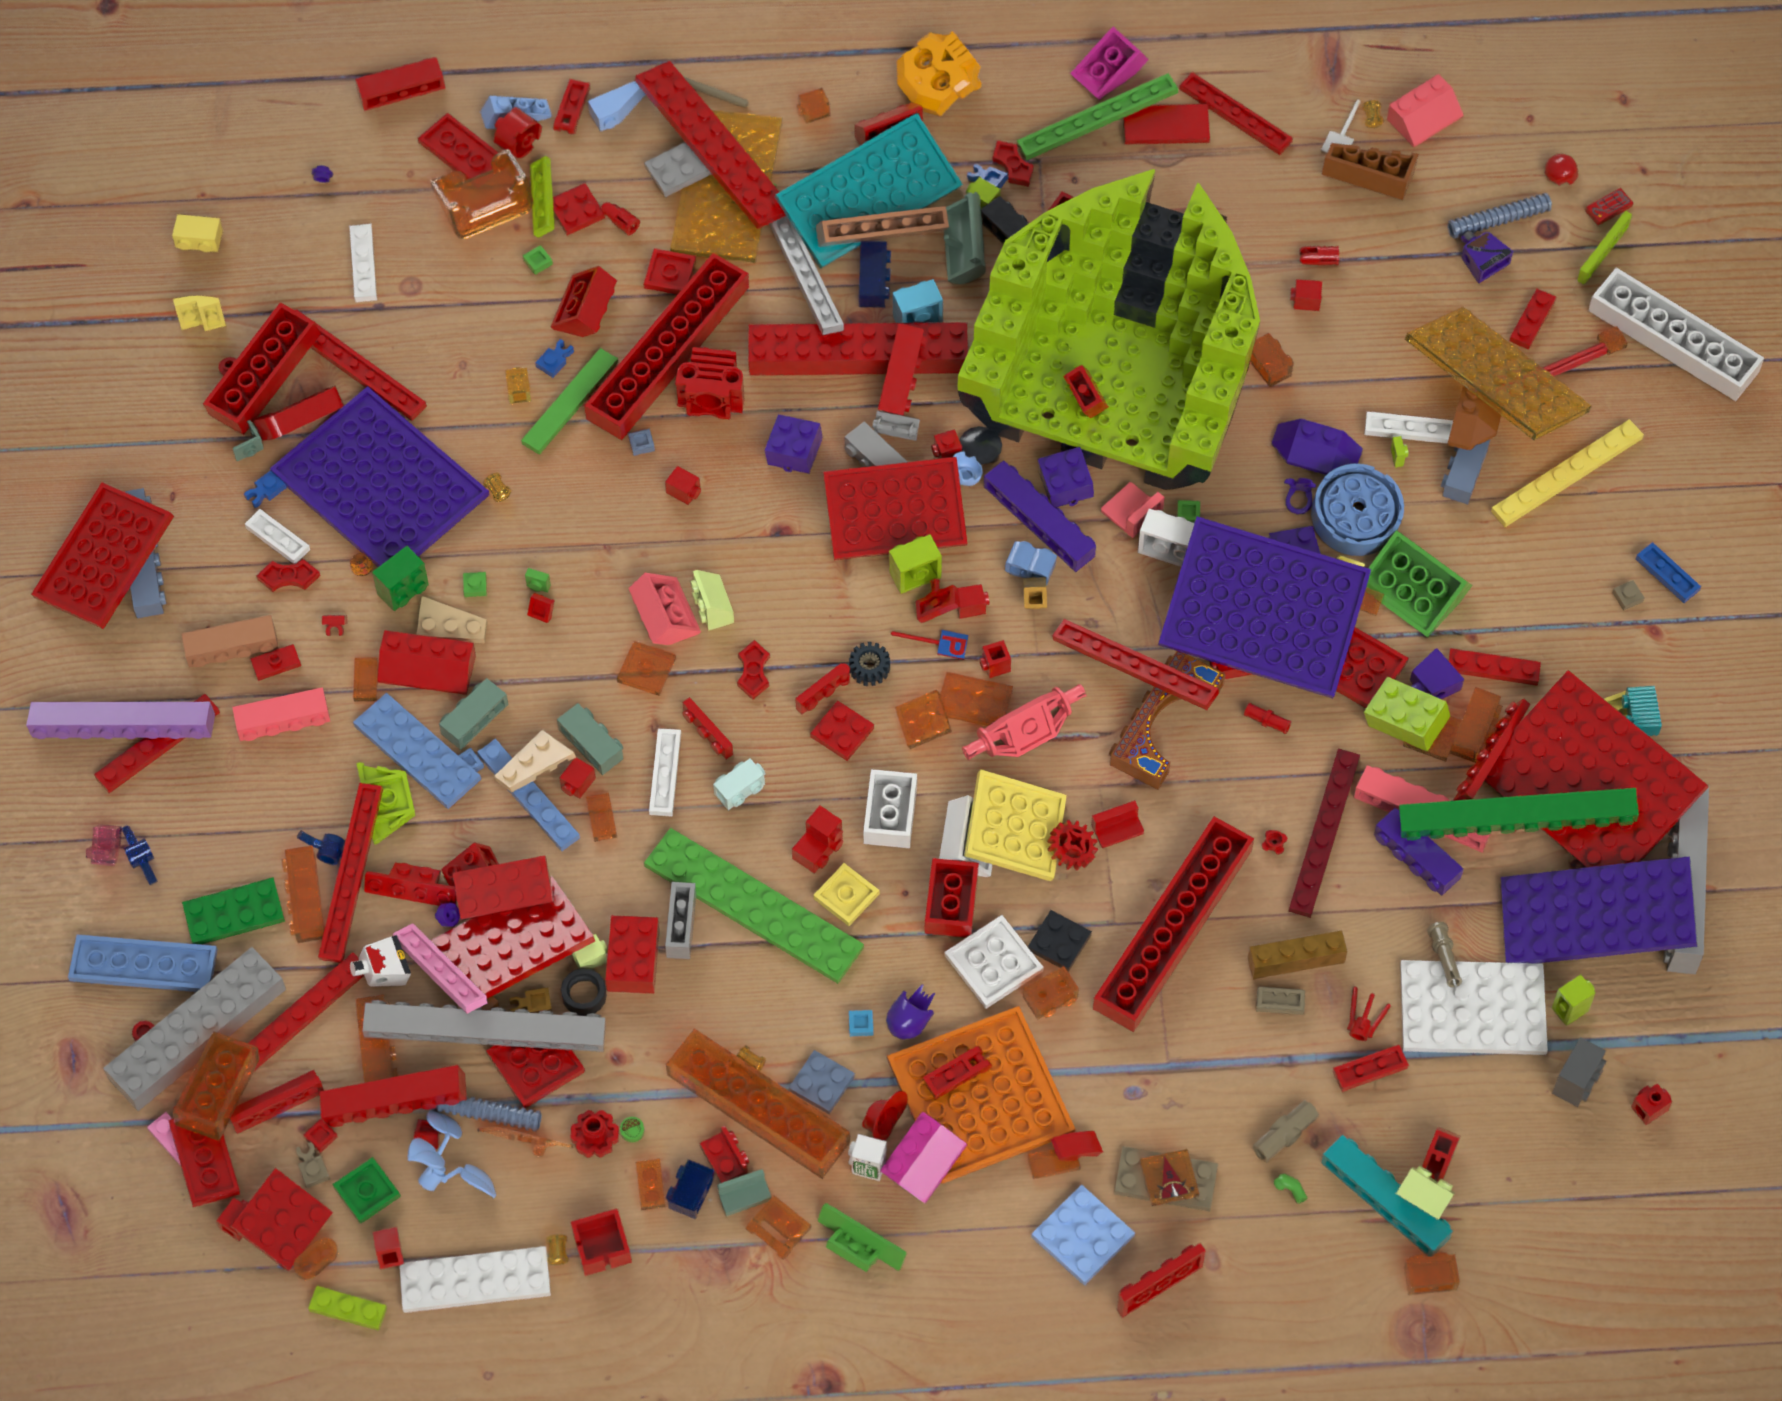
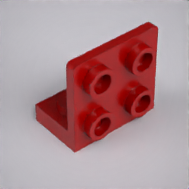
(473, 857)

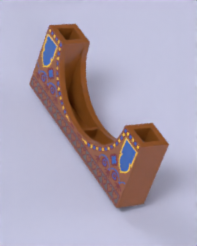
(1135, 751)

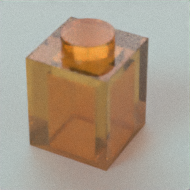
(813, 105)

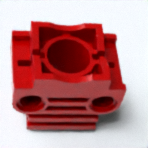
(710, 384)

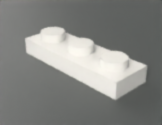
(277, 536)

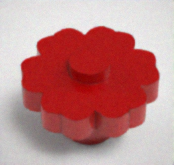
(594, 1133)

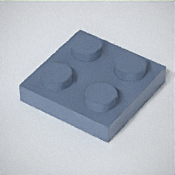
(821, 1082)

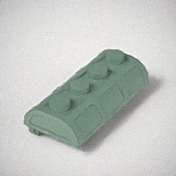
(965, 240)

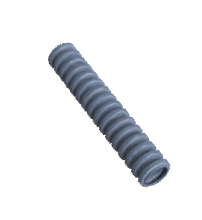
(1500, 215)
(495, 1112)

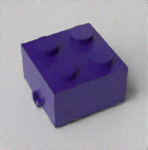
(793, 444)
(1066, 477)

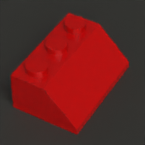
(872, 127)
(584, 302)

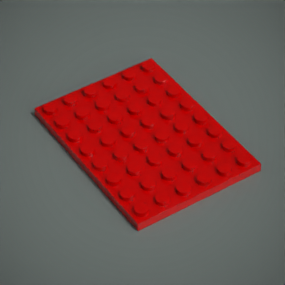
(1583, 745)

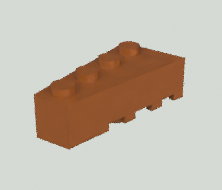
(1371, 169)

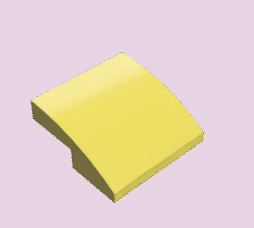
(199, 311)

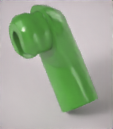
(1292, 1184)

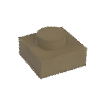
(1628, 595)

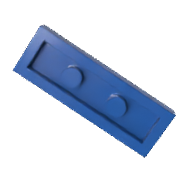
(1668, 572)

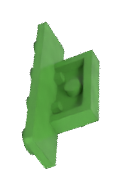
(857, 1242)

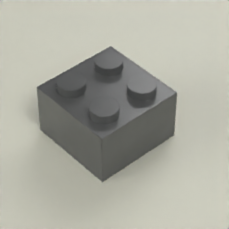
(1580, 1072)

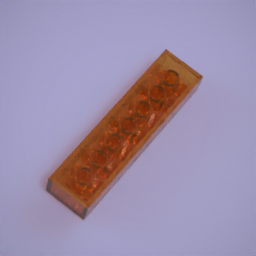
(758, 1103)

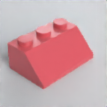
(1425, 110)
(663, 609)

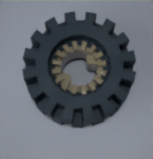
(869, 653)

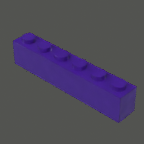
(1040, 516)

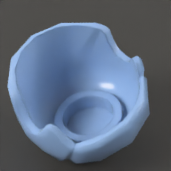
(969, 469)

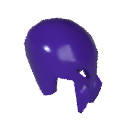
(909, 1016)

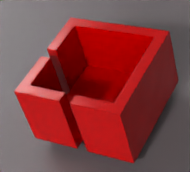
(601, 1241)

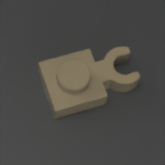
(312, 1168)

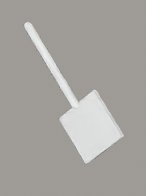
(1334, 137)

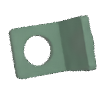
(249, 447)

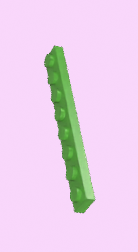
(1097, 116)

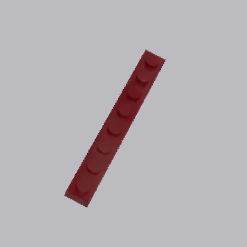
(1324, 833)

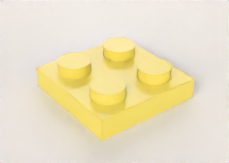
(846, 894)

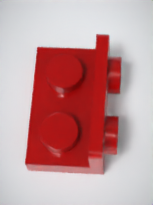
(725, 1156)

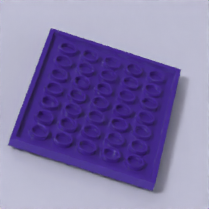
(379, 480)
(1264, 607)

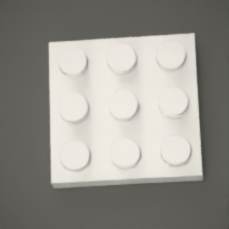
(994, 961)

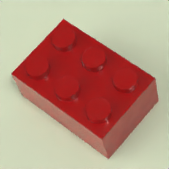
(951, 898)
(632, 954)

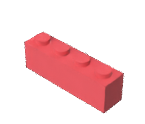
(281, 714)

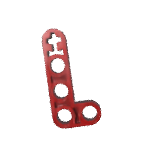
(298, 414)

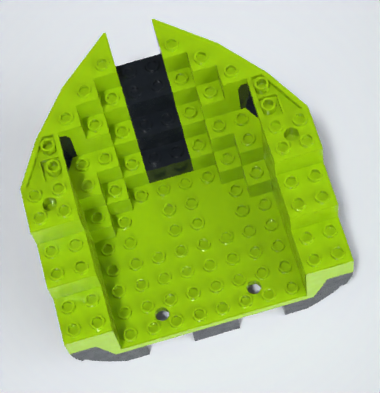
(1141, 302)

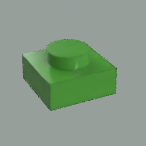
(537, 260)
(1188, 510)
(537, 580)
(475, 584)

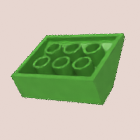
(1416, 584)

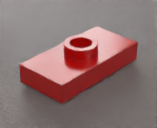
(275, 662)

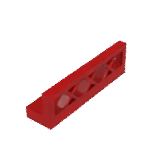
(276, 1101)

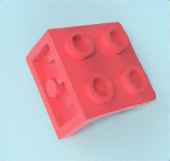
(1130, 508)

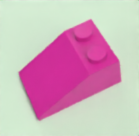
(1109, 64)

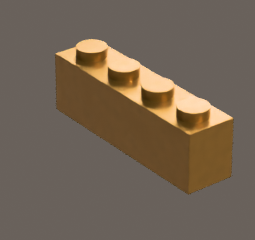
(1297, 954)

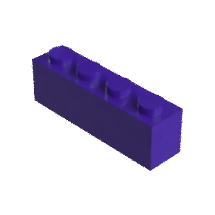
(1421, 855)

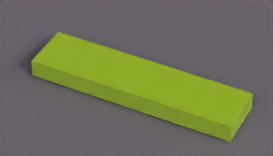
(542, 196)
(1604, 247)

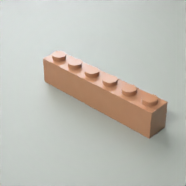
(882, 226)

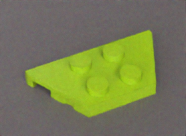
(396, 801)

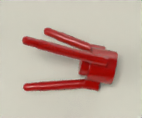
(1361, 1028)

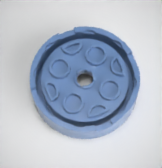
(1348, 528)

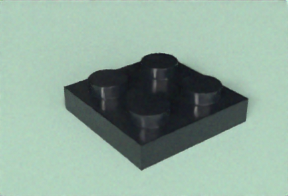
(1059, 940)

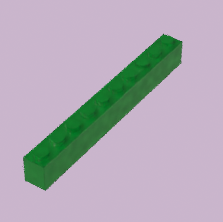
(1518, 813)

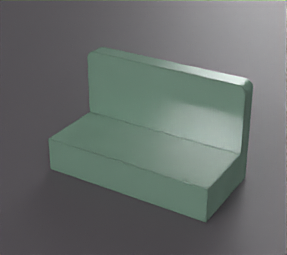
(743, 1192)

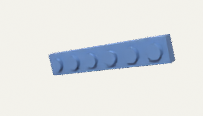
(532, 800)

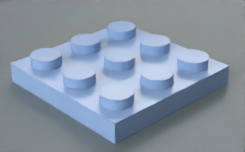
(1083, 1235)

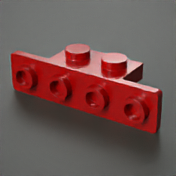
(410, 884)

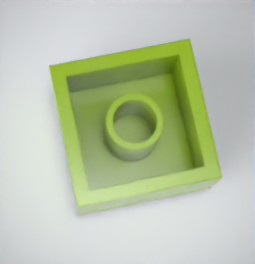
(915, 563)

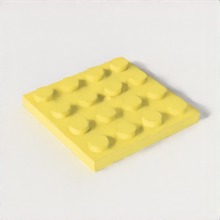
(1013, 825)

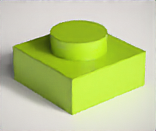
(1399, 451)

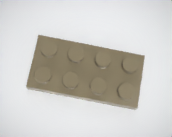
(1132, 1184)

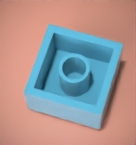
(918, 304)

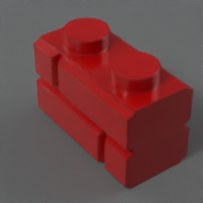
(1086, 391)

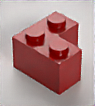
(821, 838)

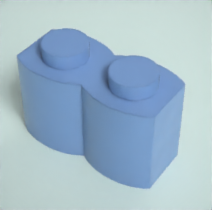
(1030, 562)

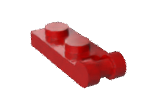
(571, 106)
(823, 688)
(956, 1072)

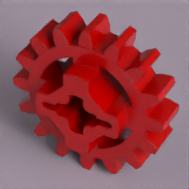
(1075, 836)

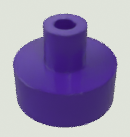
(447, 915)

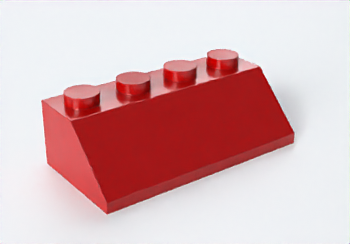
(426, 662)

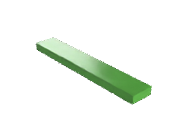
(569, 401)

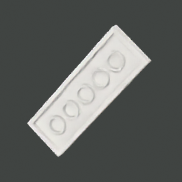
(474, 1279)

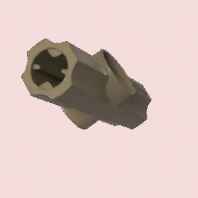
(1285, 1131)

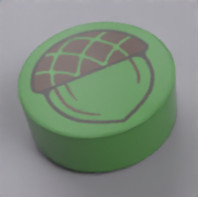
(632, 1129)

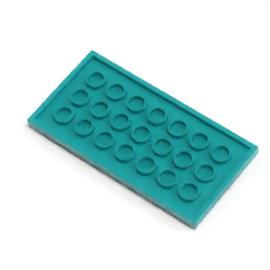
(884, 175)

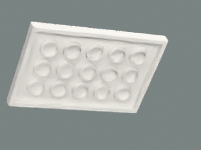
(1491, 1011)

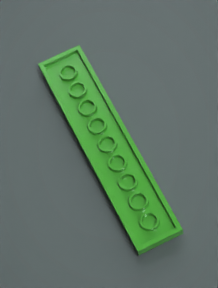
(755, 906)

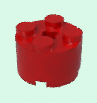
(517, 132)

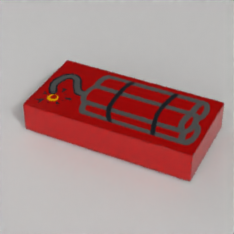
(1609, 206)

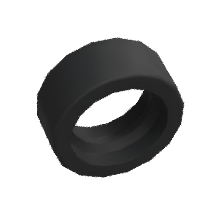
(578, 976)

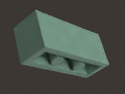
(473, 713)
(590, 738)

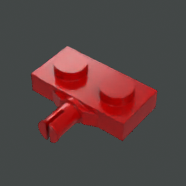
(937, 601)

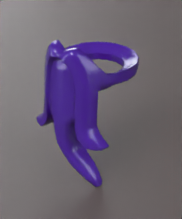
(1301, 484)

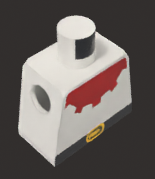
(382, 963)

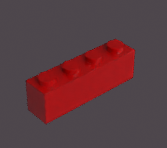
(400, 83)
(901, 368)

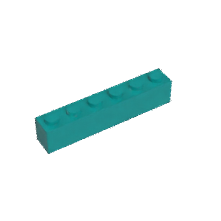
(1379, 1191)

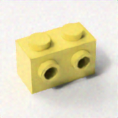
(197, 233)

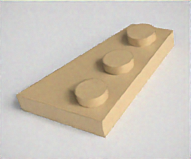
(450, 623)
(535, 758)

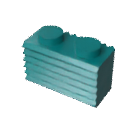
(1643, 708)

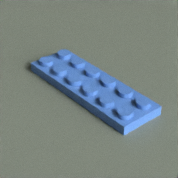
(417, 750)
(142, 963)

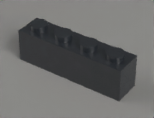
(1002, 219)

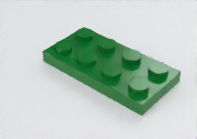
(233, 911)

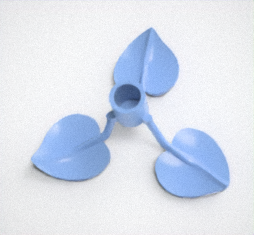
(424, 1152)

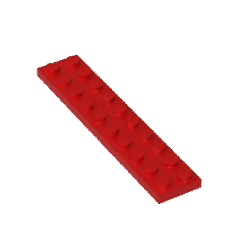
(712, 143)

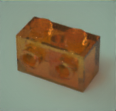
(1051, 993)

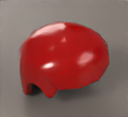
(1561, 169)

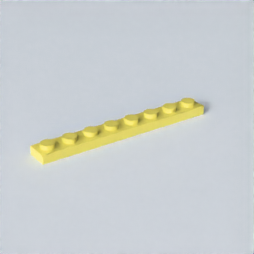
(1567, 473)

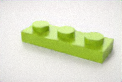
(347, 1308)

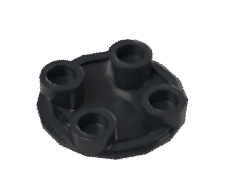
(982, 444)

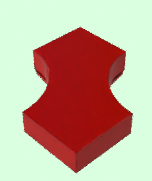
(1008, 157)
(298, 574)
(753, 679)

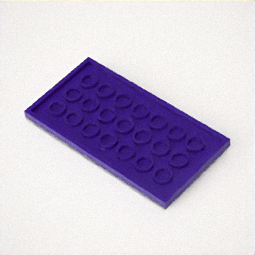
(1599, 911)

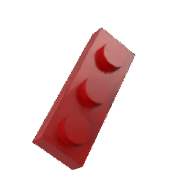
(1532, 319)
(707, 728)
(1370, 1068)

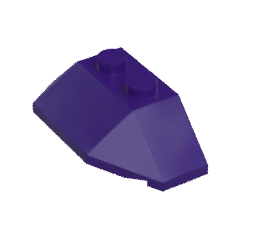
(1315, 446)

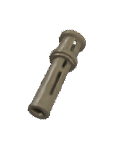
(1443, 947)

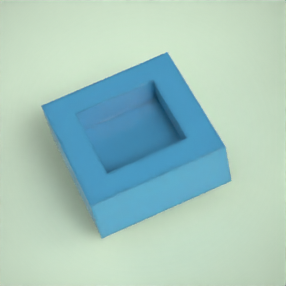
(861, 1023)

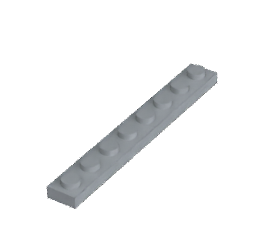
(807, 276)

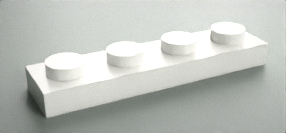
(363, 263)
(1408, 427)
(665, 772)

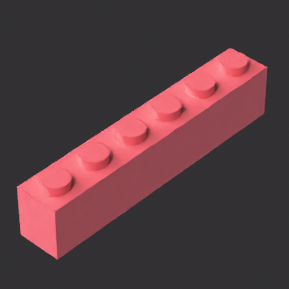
(1391, 791)

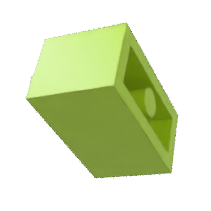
(1573, 999)

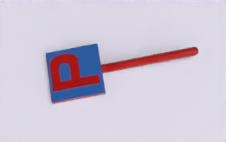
(950, 643)

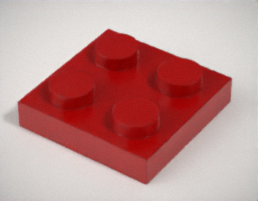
(577, 209)
(669, 271)
(842, 730)

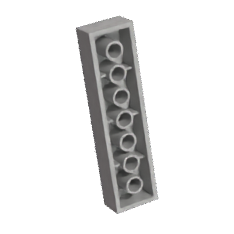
(1690, 839)
(182, 1036)

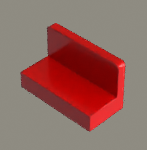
(1117, 824)

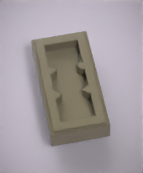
(1280, 1000)

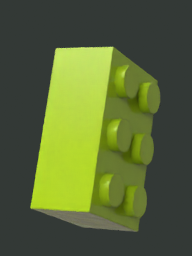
(1407, 713)

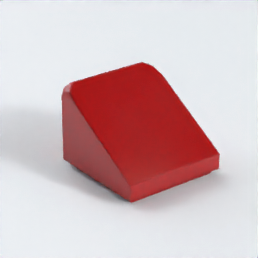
(427, 1132)

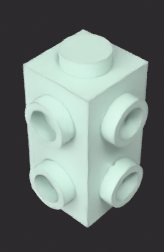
(739, 783)

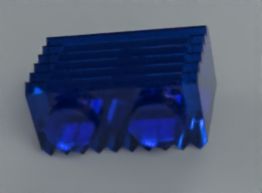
(691, 1188)

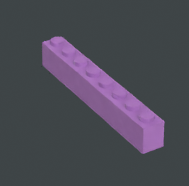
(120, 720)

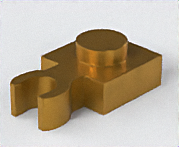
(535, 1001)

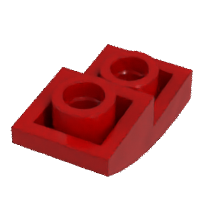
(1076, 1144)

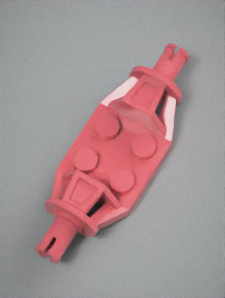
(1026, 725)

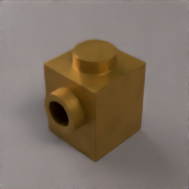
(1035, 593)

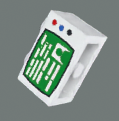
(867, 1157)

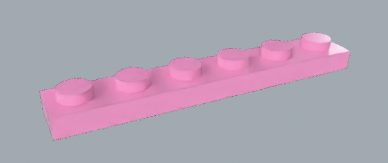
(440, 968)

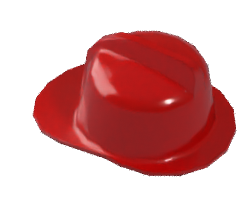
(884, 1115)

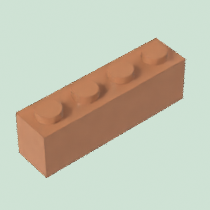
(230, 641)

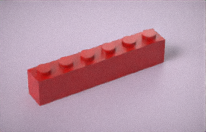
(393, 1096)

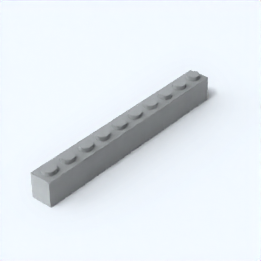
(484, 1026)

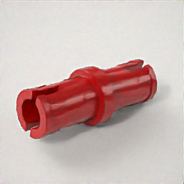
(1267, 718)

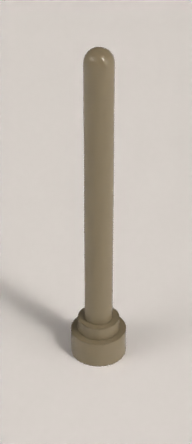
(716, 92)

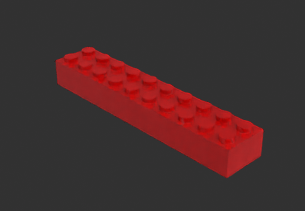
(666, 346)
(854, 351)
(1173, 924)

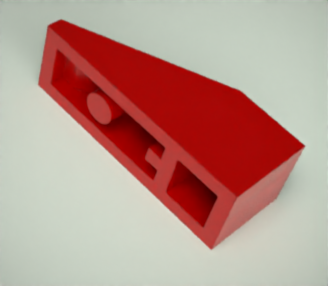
(1440, 1153)

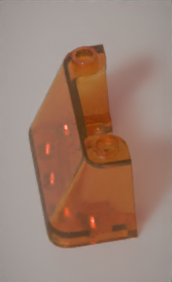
(485, 199)

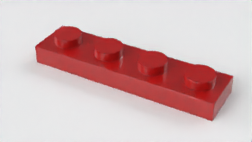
(1495, 666)

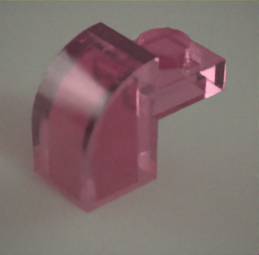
(105, 845)

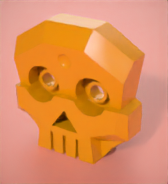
(948, 63)

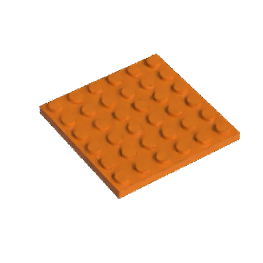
(996, 1111)

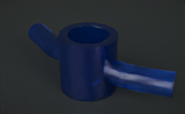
(329, 848)
(139, 854)

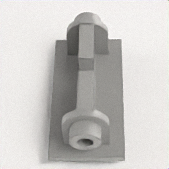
(896, 425)

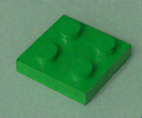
(366, 1190)

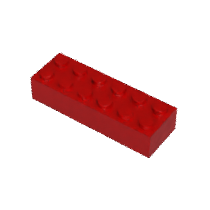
(261, 368)

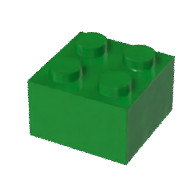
(400, 578)

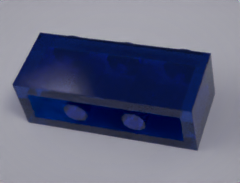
(874, 274)

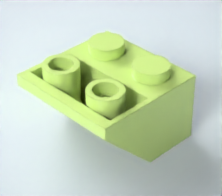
(711, 599)
(1426, 1192)

